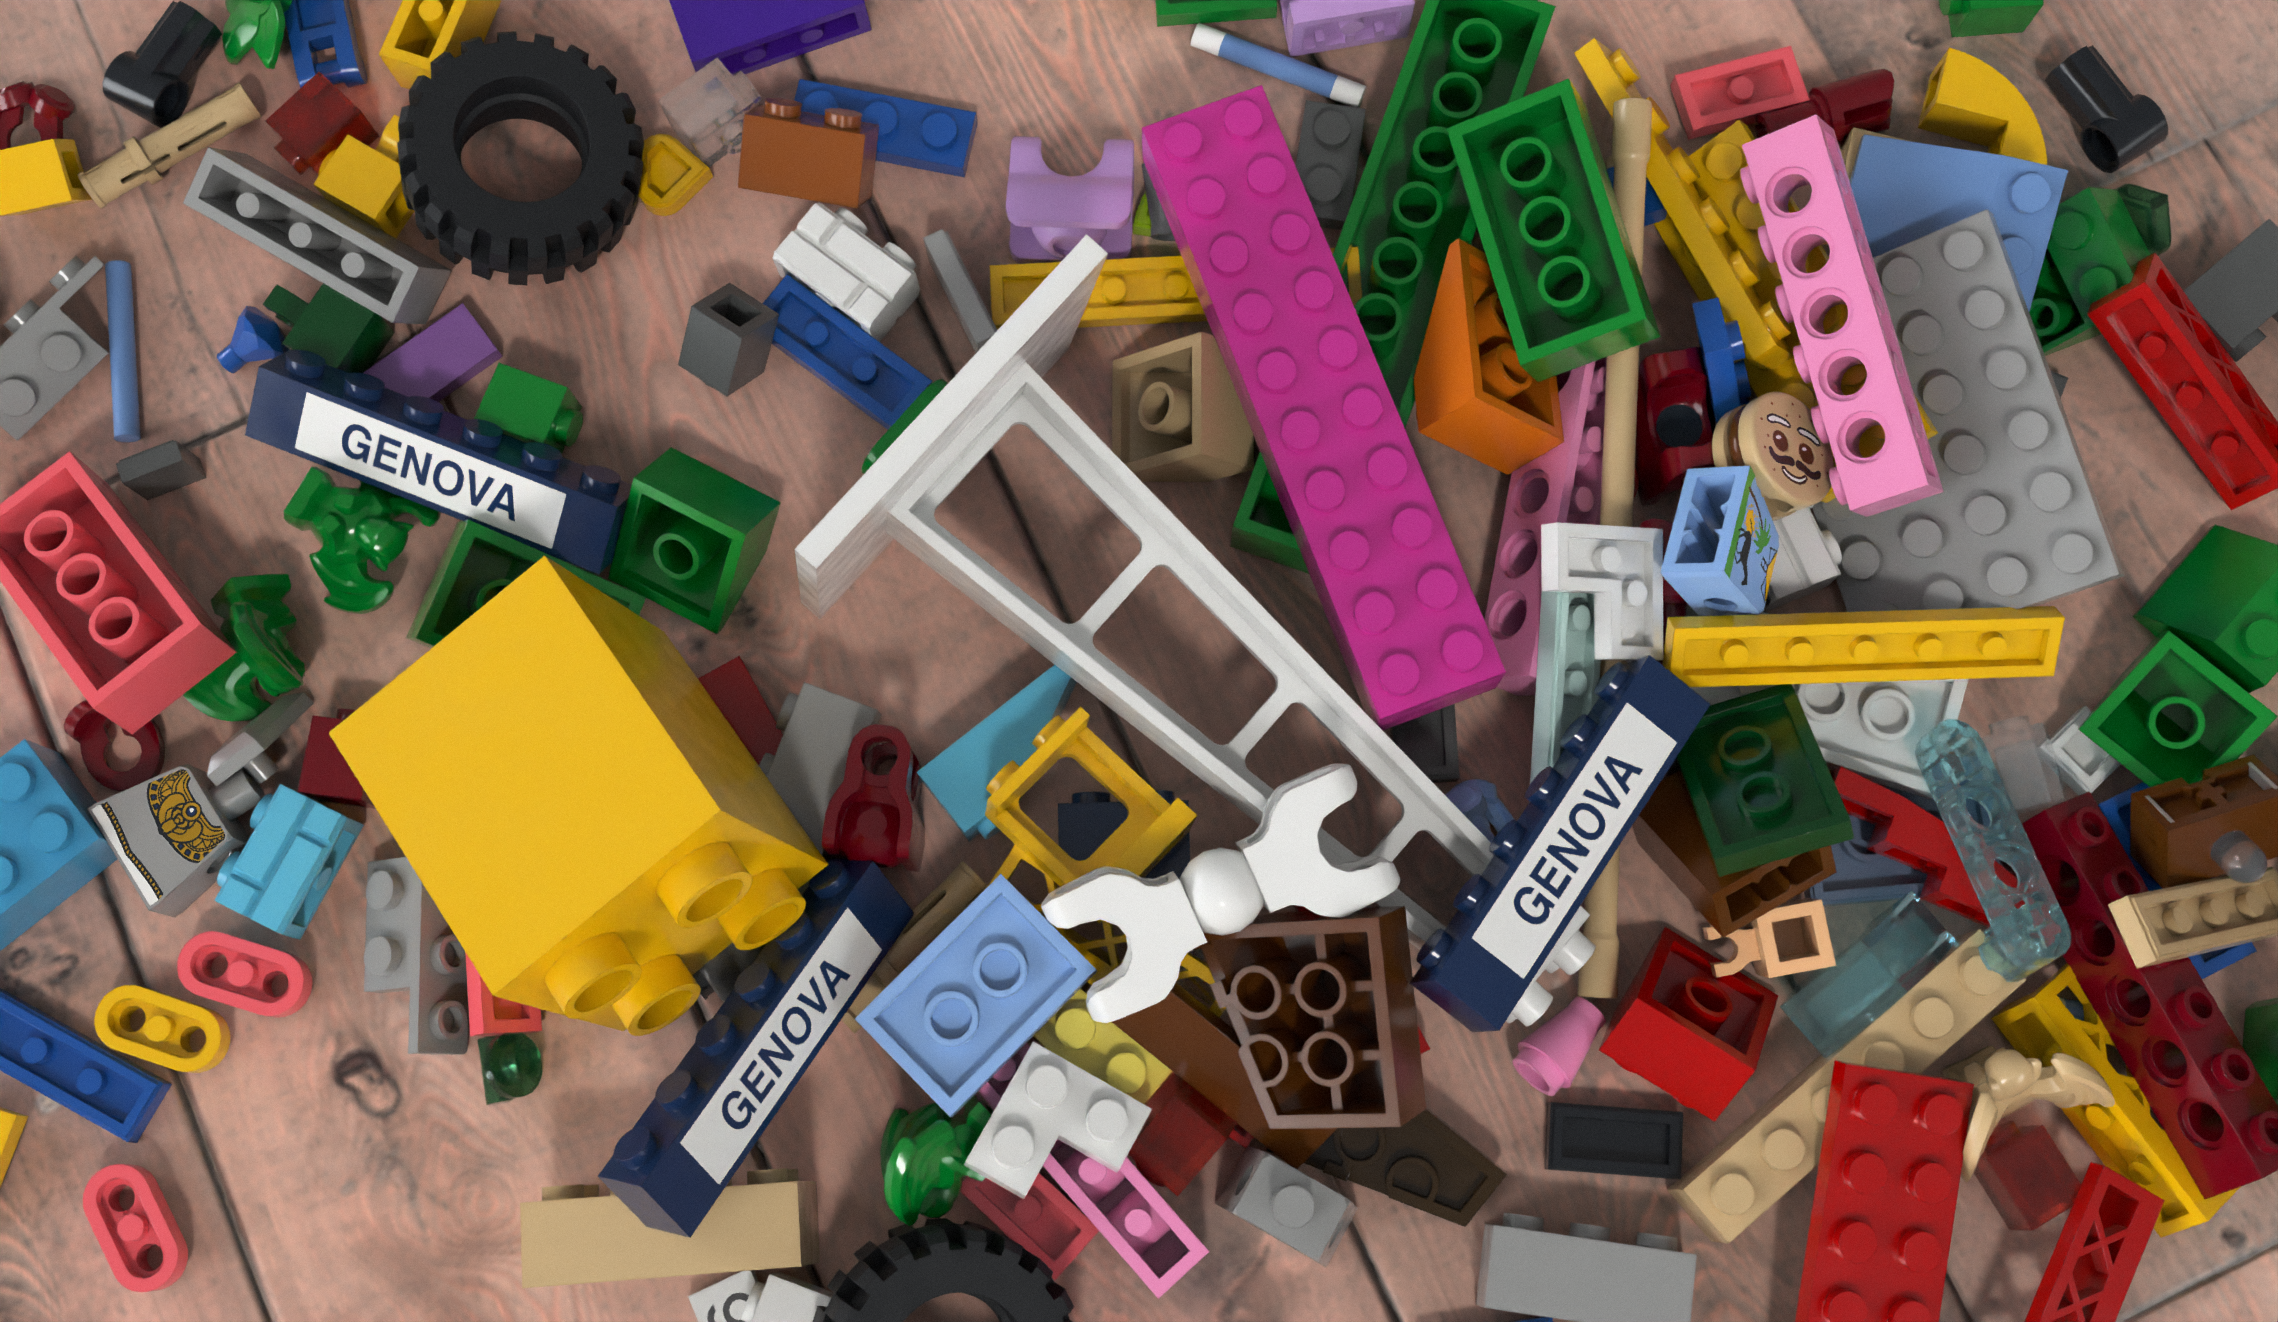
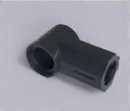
(157, 75)
(2111, 119)

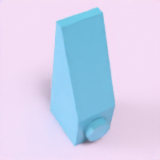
(967, 766)

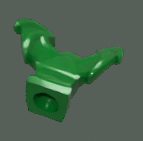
(351, 530)
(257, 630)
(926, 1157)

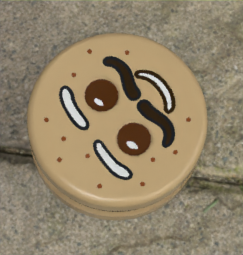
(1781, 447)

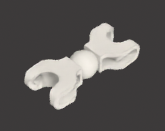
(1221, 892)

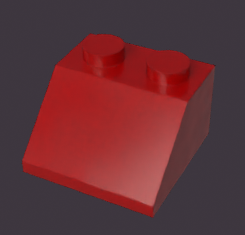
(1688, 1028)

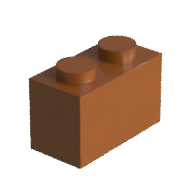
(808, 153)

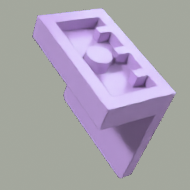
(1339, 24)

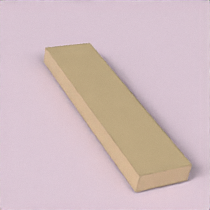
(2197, 918)

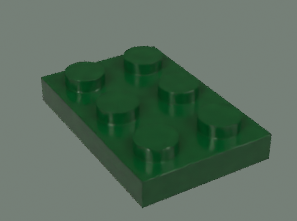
(1761, 782)

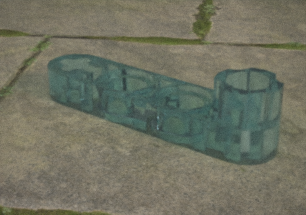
(2020, 937)

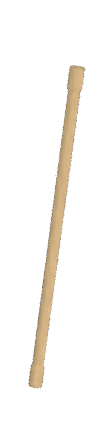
(1630, 157)

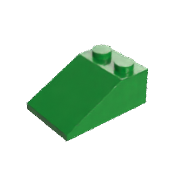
(476, 569)

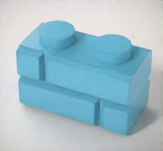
(286, 861)

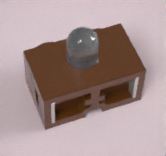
(2208, 826)

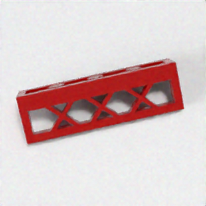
(2192, 382)
(2096, 1250)

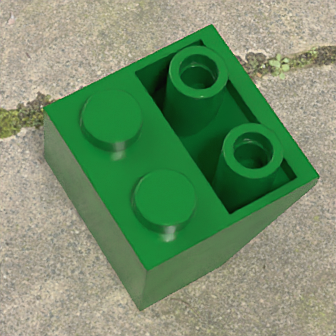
(2086, 258)

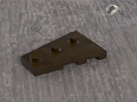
(1414, 1164)

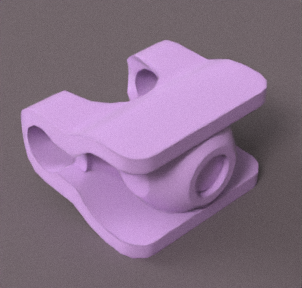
(1056, 211)

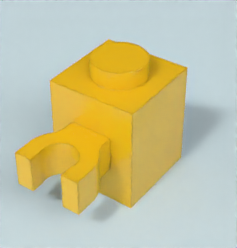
(367, 180)

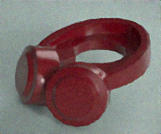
(50, 110)
(90, 730)

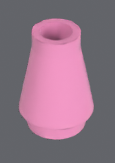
(1558, 1047)

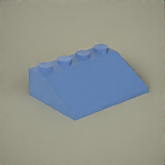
(1922, 187)

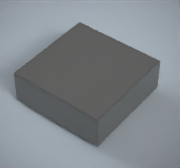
(160, 470)

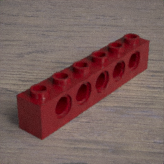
(2159, 1013)

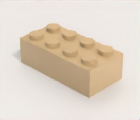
(598, 1239)

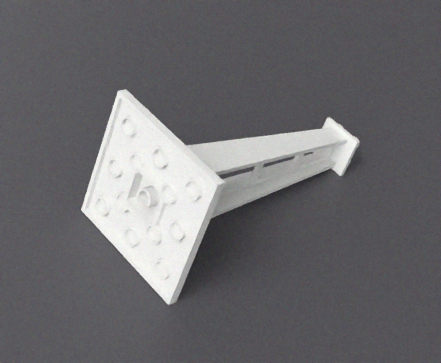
(953, 434)

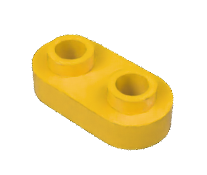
(166, 1029)

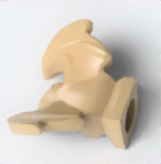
(2009, 1081)

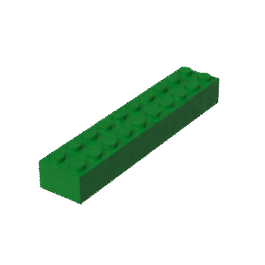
(1413, 205)

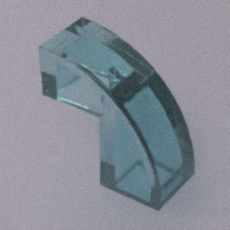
(1868, 975)

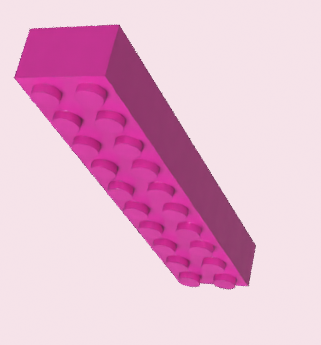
(1320, 410)

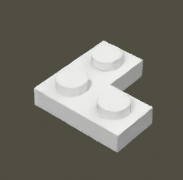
(1623, 574)
(1049, 1103)

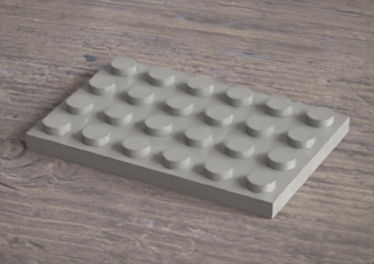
(2016, 495)

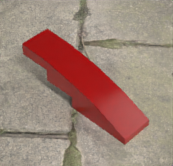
(1918, 841)

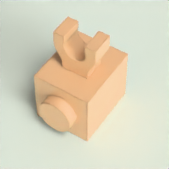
(1780, 941)

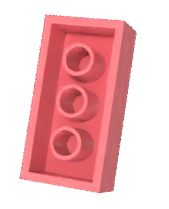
(104, 595)

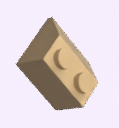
(1179, 414)

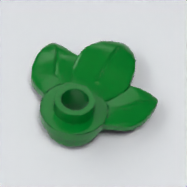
(254, 25)

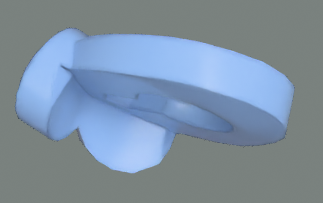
(1480, 804)

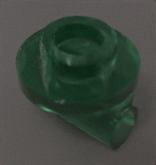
(509, 1067)

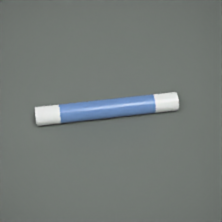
(1278, 65)

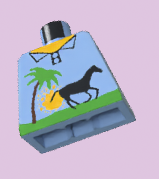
(1722, 543)

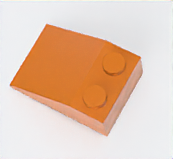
(1470, 377)

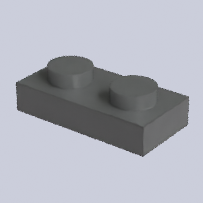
(1330, 159)

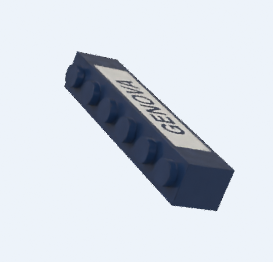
(438, 458)
(1558, 844)
(756, 1049)

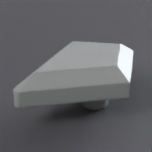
(248, 744)

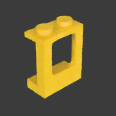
(1136, 845)

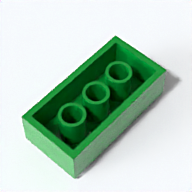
(1552, 232)

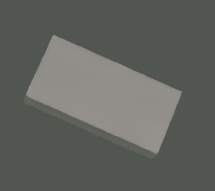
(959, 289)

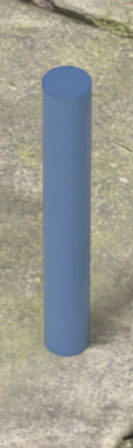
(122, 351)

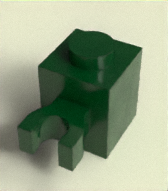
(332, 327)

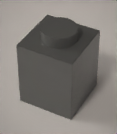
(728, 339)

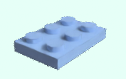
(976, 995)

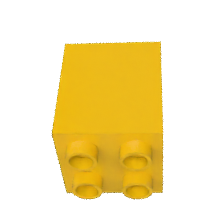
(578, 805)

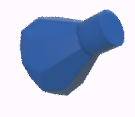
(254, 339)

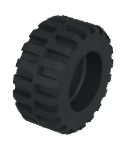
(531, 84)
(941, 1261)

